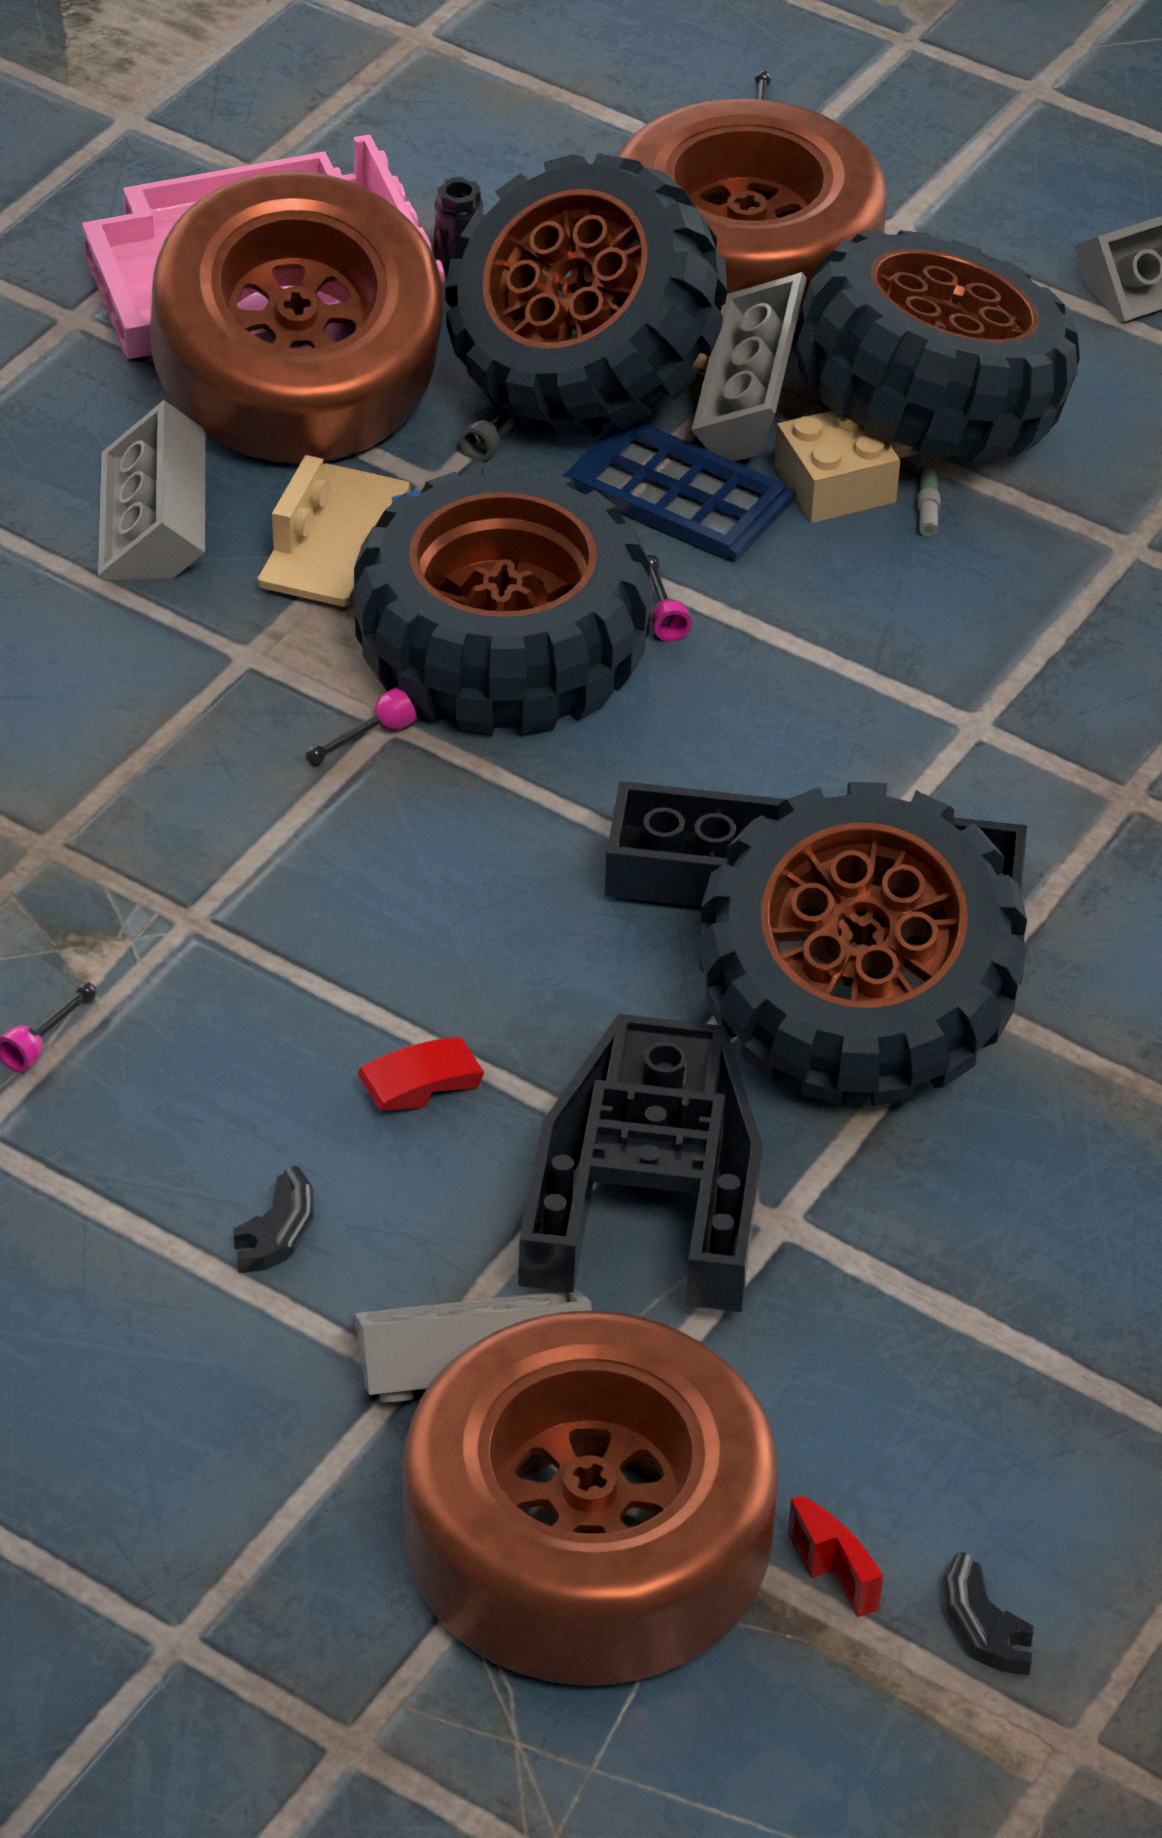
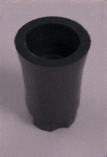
(454, 208)

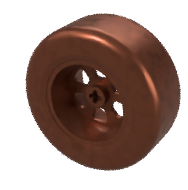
(768, 182)
(313, 237)
(589, 1400)

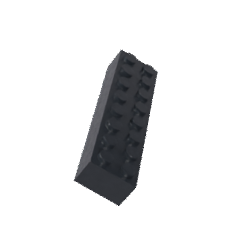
(674, 838)

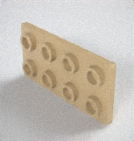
(322, 528)

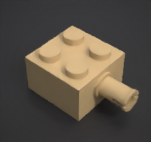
(836, 465)

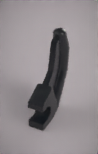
(279, 1229)
(982, 1625)

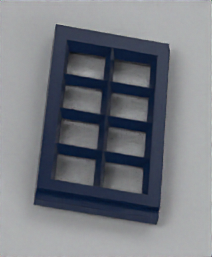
(681, 488)

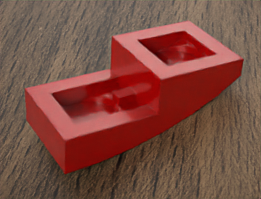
(412, 1073)
(831, 1547)

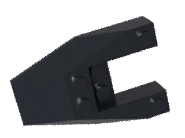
(654, 1112)

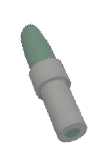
(928, 503)

